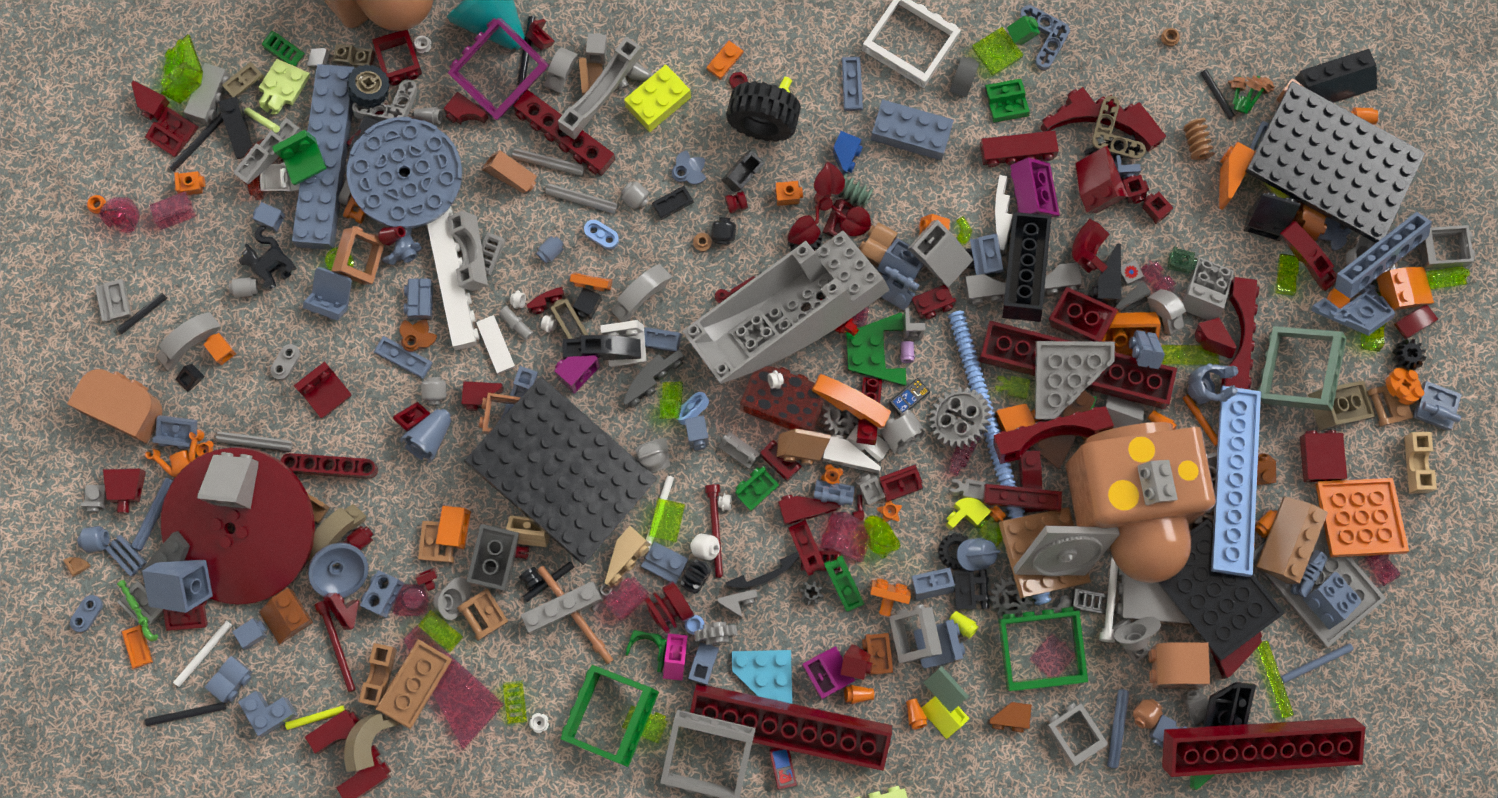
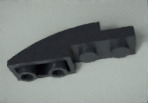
(603, 347)

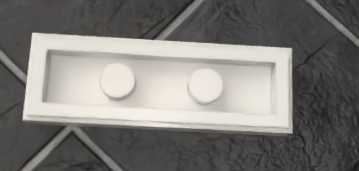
(495, 344)

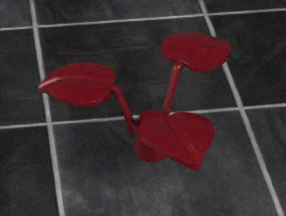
(829, 182)

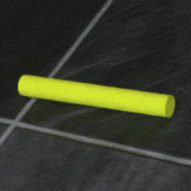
(314, 717)

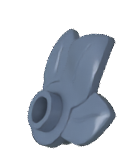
(692, 168)
(1335, 234)

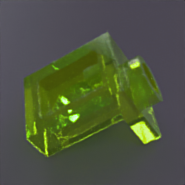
(990, 531)

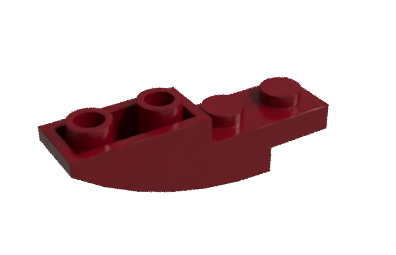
(1310, 254)
(866, 430)

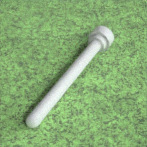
(1107, 633)

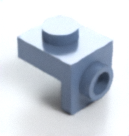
(1126, 170)

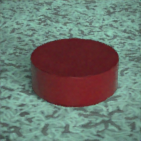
(737, 78)

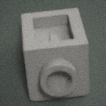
(870, 488)
(94, 498)

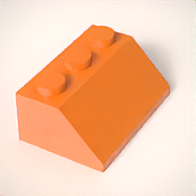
(1126, 324)

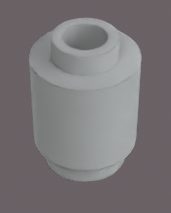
(243, 287)

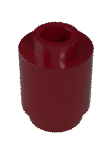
(360, 537)

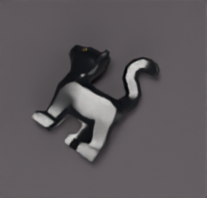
(269, 261)

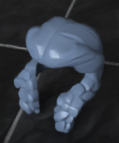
(1202, 387)

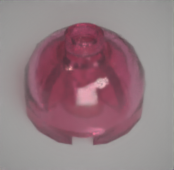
(120, 211)

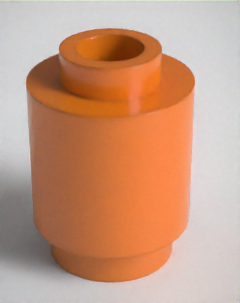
(1367, 114)
(1265, 523)

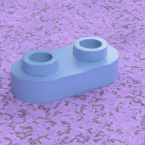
(603, 232)
(693, 406)

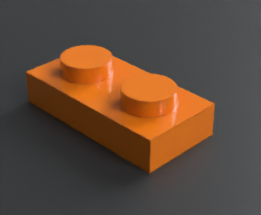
(724, 59)

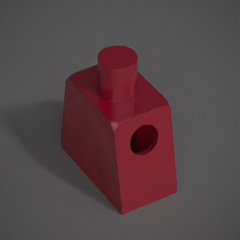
(123, 487)

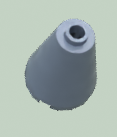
(427, 435)

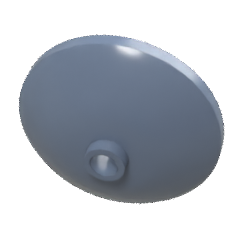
(345, 577)

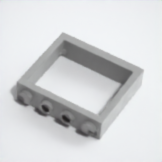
(715, 727)

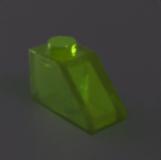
(440, 630)

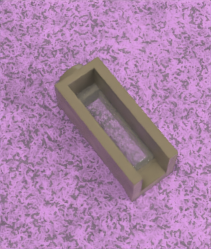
(568, 319)

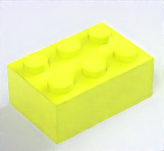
(657, 98)

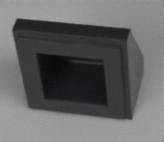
(189, 377)

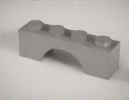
(465, 230)
(562, 606)

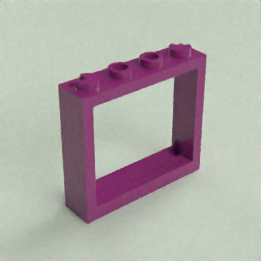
(469, 52)

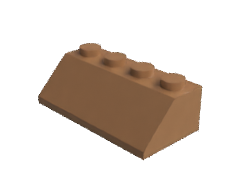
(1291, 540)

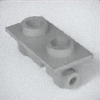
(739, 450)

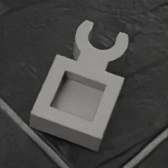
(971, 489)

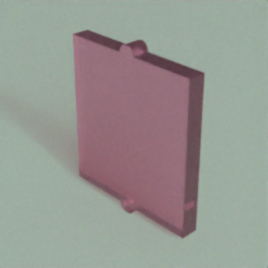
(1052, 656)

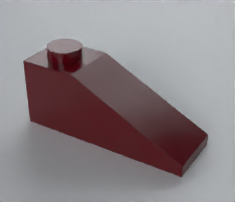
(1030, 472)
(802, 508)

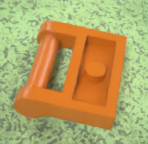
(598, 283)

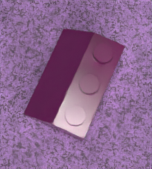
(1034, 187)

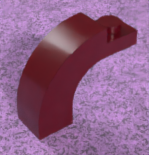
(1087, 244)

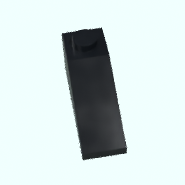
(236, 125)

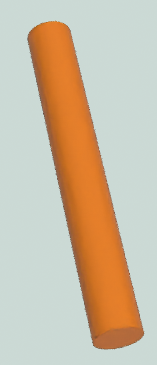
(1201, 419)

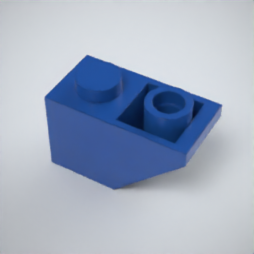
(845, 150)

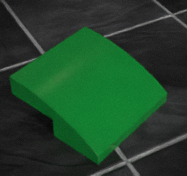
(1004, 93)

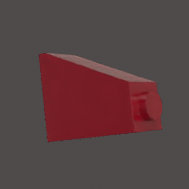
(1237, 658)

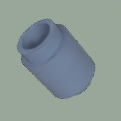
(550, 249)

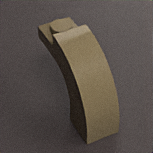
(335, 527)
(359, 741)

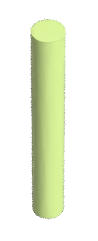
(264, 121)

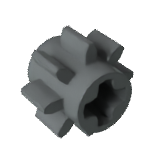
(816, 591)

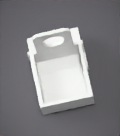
(276, 179)

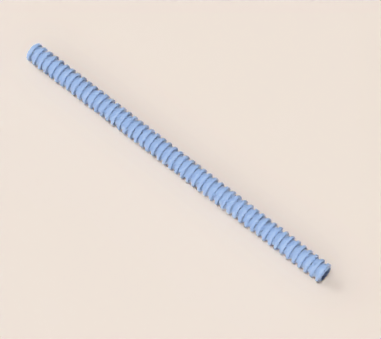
(976, 382)

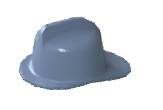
(977, 554)

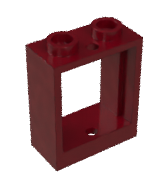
(393, 40)

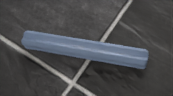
(152, 516)
(1118, 728)

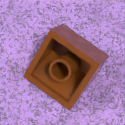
(285, 615)

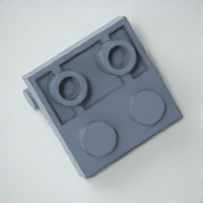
(1438, 406)

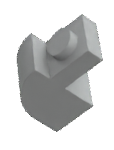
(559, 69)
(1169, 308)

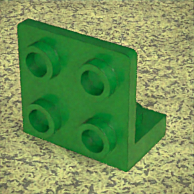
(300, 156)

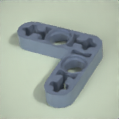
(1051, 30)

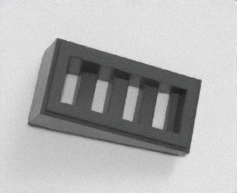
(1134, 298)
(1076, 599)

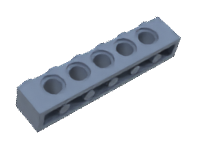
(1383, 255)

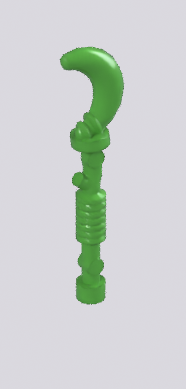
(134, 606)

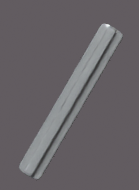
(548, 162)
(581, 198)
(254, 441)

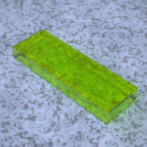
(1188, 355)

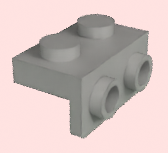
(1157, 482)

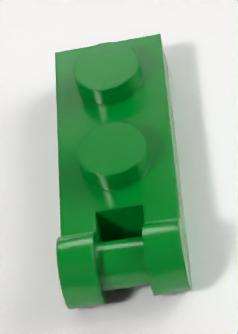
(844, 584)

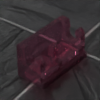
(172, 210)

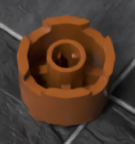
(1311, 221)

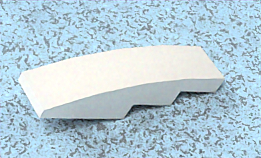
(1003, 219)

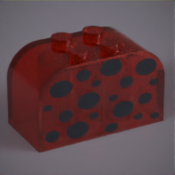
(789, 407)

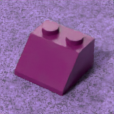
(576, 371)

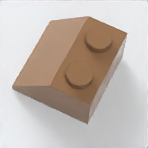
(802, 446)

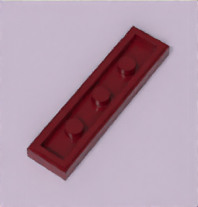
(1022, 497)

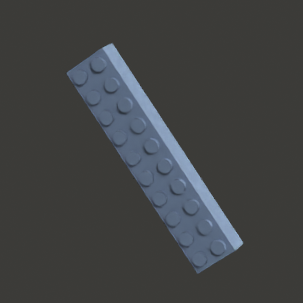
(331, 126)

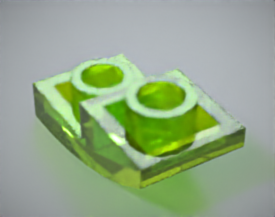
(1286, 274)
(671, 400)

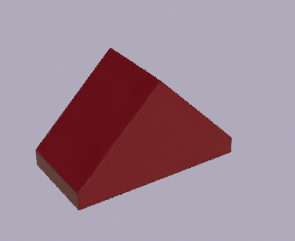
(411, 416)

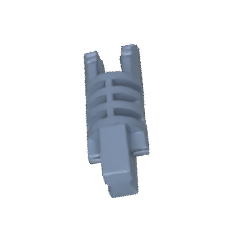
(1311, 573)

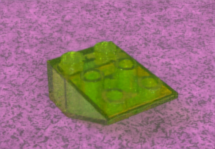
(181, 71)

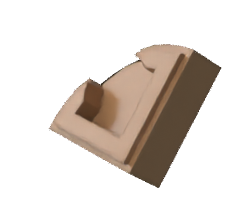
(76, 565)

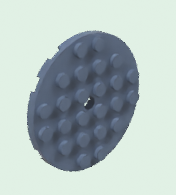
(397, 145)

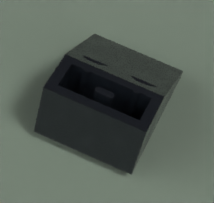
(1271, 216)

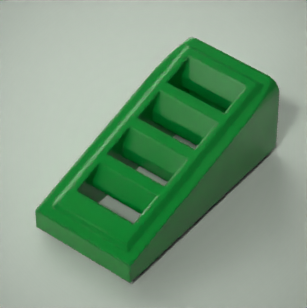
(274, 37)

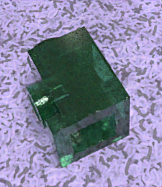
(1176, 264)

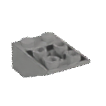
(940, 252)
(1207, 289)

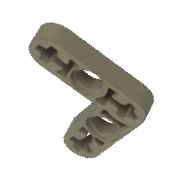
(1106, 133)

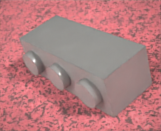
(205, 99)

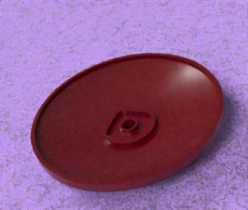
(268, 540)

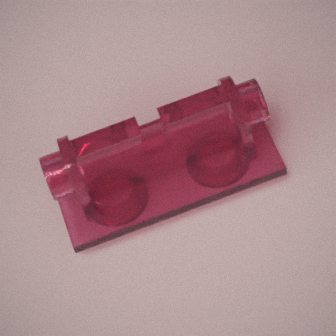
(1154, 272)

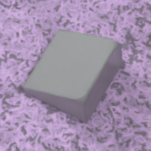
(318, 56)

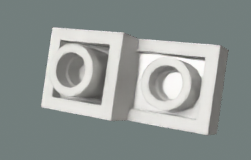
(877, 451)

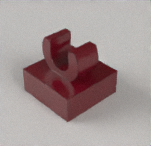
(427, 578)

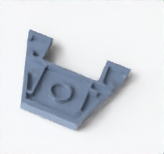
(1362, 314)

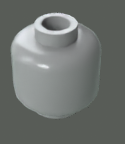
(635, 195)
(433, 390)

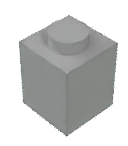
(596, 48)

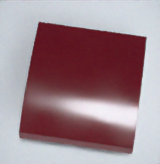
(177, 138)

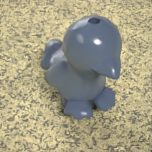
(404, 249)

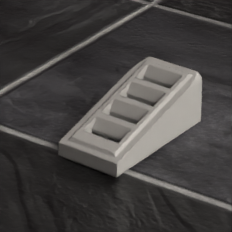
(498, 249)

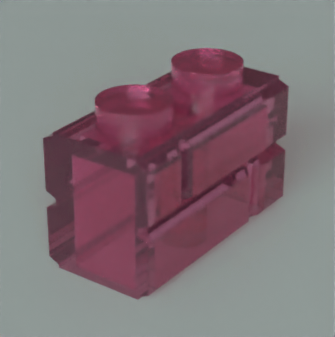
(626, 598)

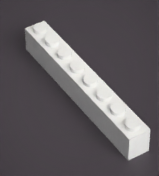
(455, 298)

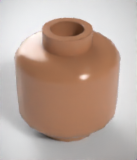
(1147, 714)

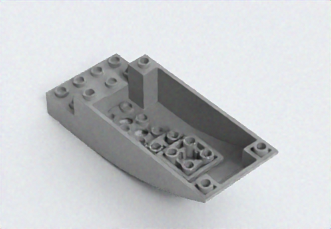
(766, 317)

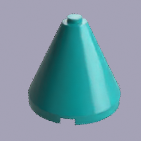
(476, 14)

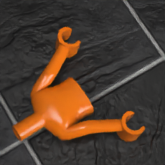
(180, 459)

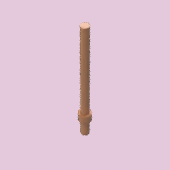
(598, 646)

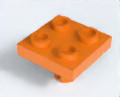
(889, 594)

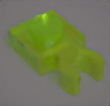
(1016, 387)

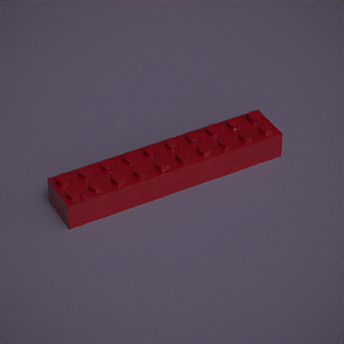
(1016, 351)
(798, 727)
(1263, 747)

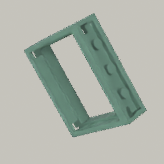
(1332, 373)

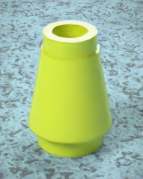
(966, 625)

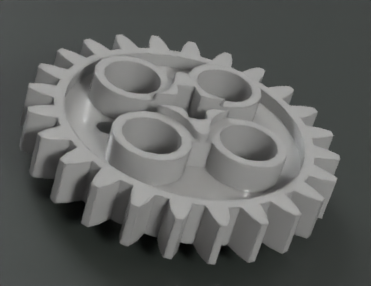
(951, 433)

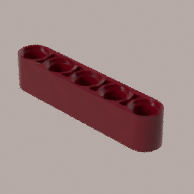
(338, 465)

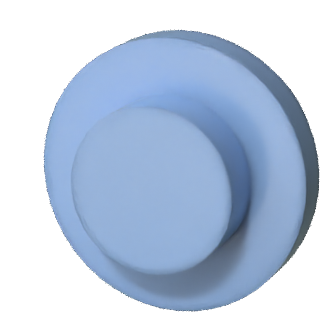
(694, 624)

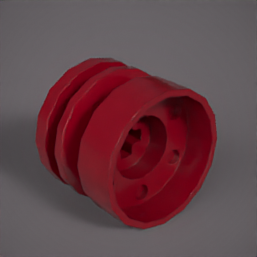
(669, 607)

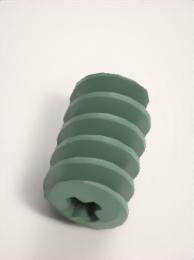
(855, 192)

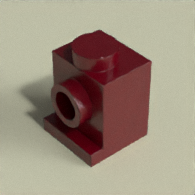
(1162, 204)

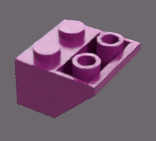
(825, 673)

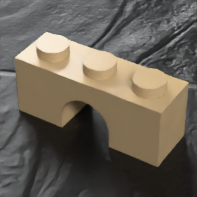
(1417, 448)

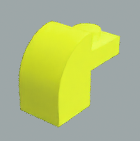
(969, 508)

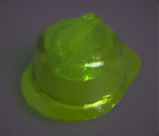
(881, 536)

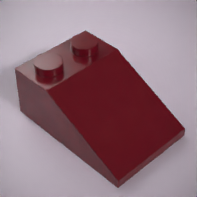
(1099, 181)
(1082, 316)

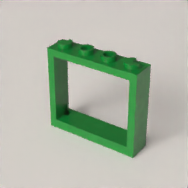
(1047, 614)
(635, 727)

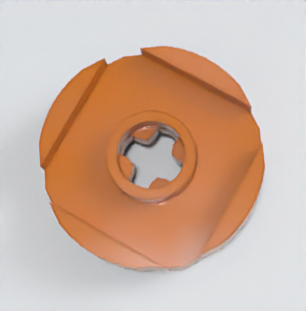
(1412, 388)

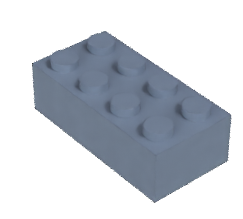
(912, 129)

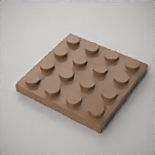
(1020, 534)

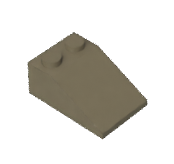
(1349, 406)

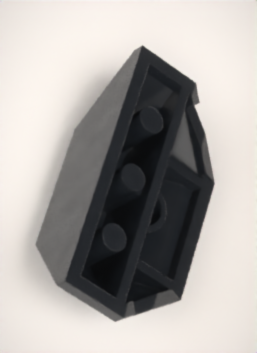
(1230, 705)

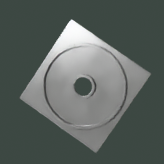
(1065, 550)

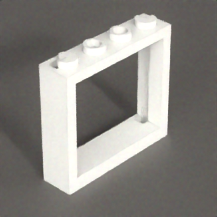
(900, 65)

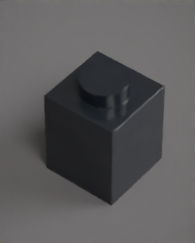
(587, 303)

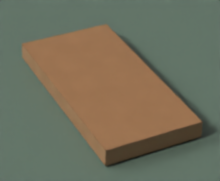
(413, 684)

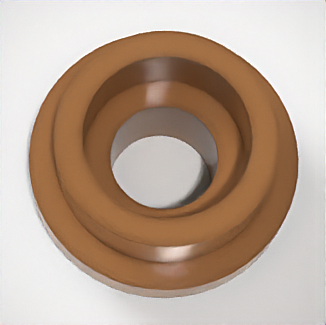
(1174, 33)
(702, 247)

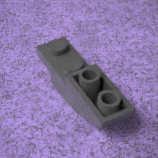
(645, 381)

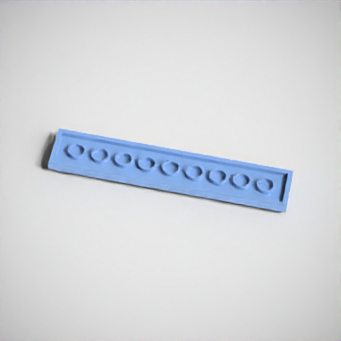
(1236, 484)

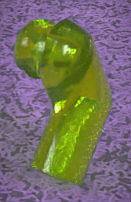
(965, 232)

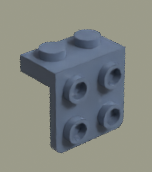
(329, 294)
(1333, 600)
(949, 642)

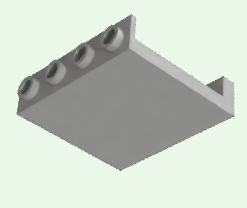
(1146, 600)

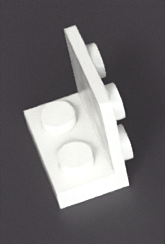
(630, 329)

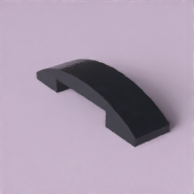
(740, 582)

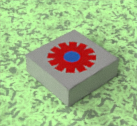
(1131, 272)

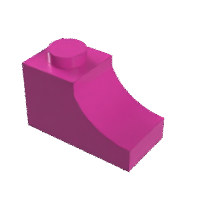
(675, 657)

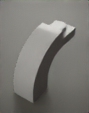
(639, 291)
(186, 336)

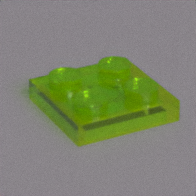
(997, 51)

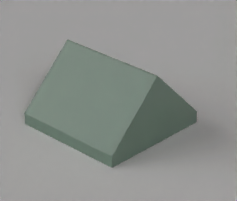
(946, 689)

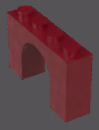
(337, 730)

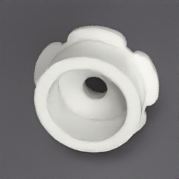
(422, 40)
(515, 299)
(548, 323)
(775, 380)
(724, 502)
(544, 722)

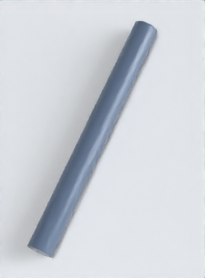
(1317, 663)

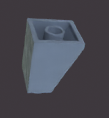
(177, 584)

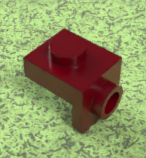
(538, 35)

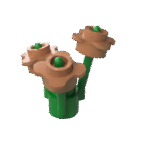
(1244, 104)

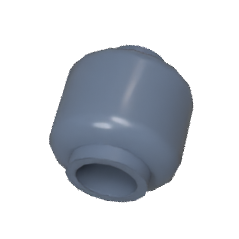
(93, 539)

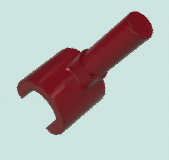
(860, 513)

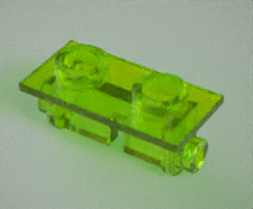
(1447, 277)

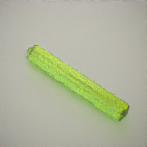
(1275, 679)

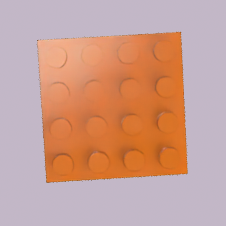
(1362, 517)

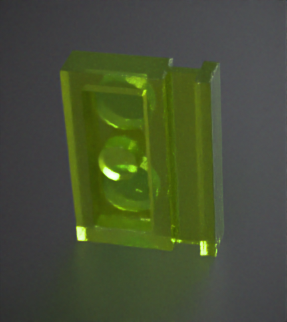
(666, 520)

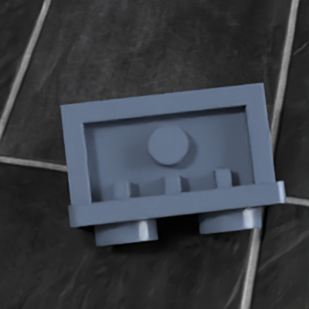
(174, 431)

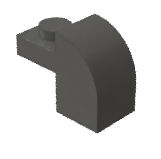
(964, 76)

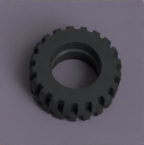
(763, 111)

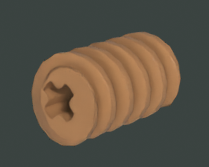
(1196, 139)

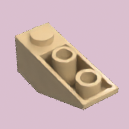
(626, 553)

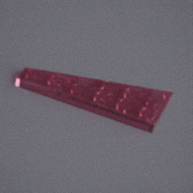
(459, 694)

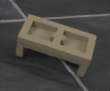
(242, 80)

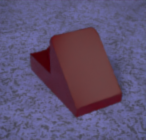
(345, 613)

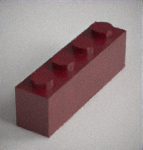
(1019, 147)

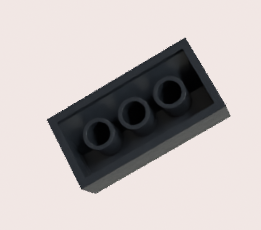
(1341, 77)

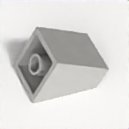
(229, 481)

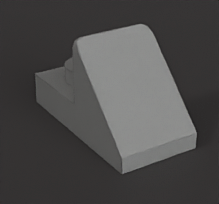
(732, 601)

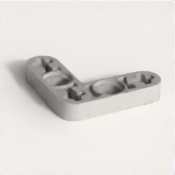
(394, 109)

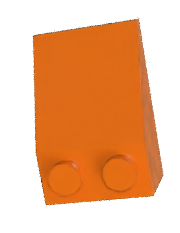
(1233, 171)
(1405, 288)

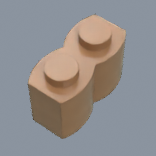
(878, 243)

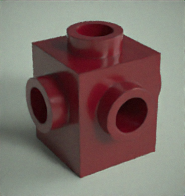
(1135, 183)

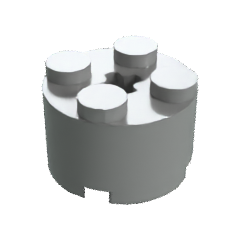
(902, 432)

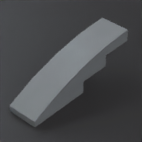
(262, 155)

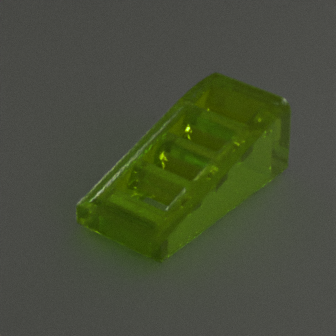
(514, 684)

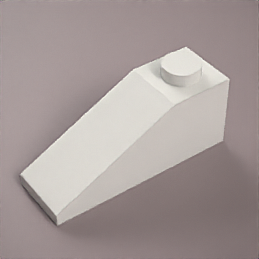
(846, 454)

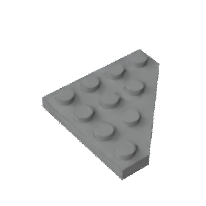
(1066, 371)

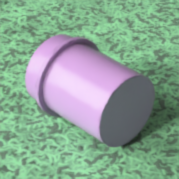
(907, 352)

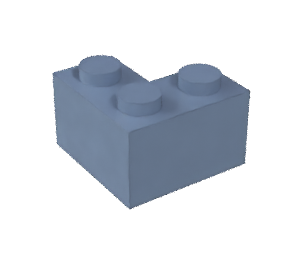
(266, 717)

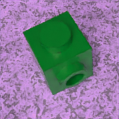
(1023, 30)

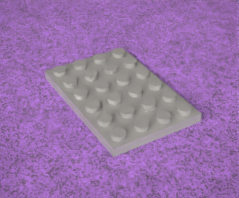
(1353, 576)

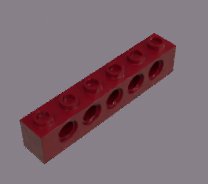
(529, 102)

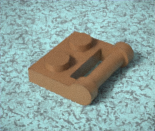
(1397, 410)
(428, 548)
(487, 609)

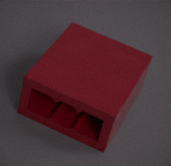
(1323, 456)

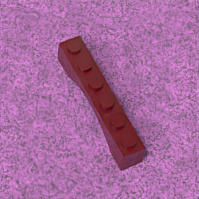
(1243, 298)
(1013, 444)

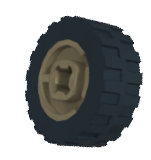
(368, 86)

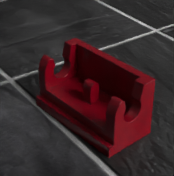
(783, 468)
(901, 483)

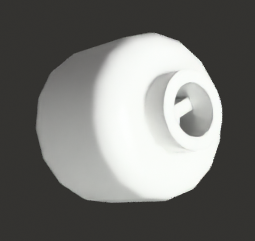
(705, 546)

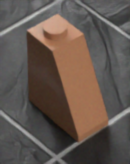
(509, 172)

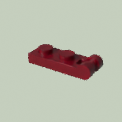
(806, 547)

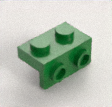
(756, 488)

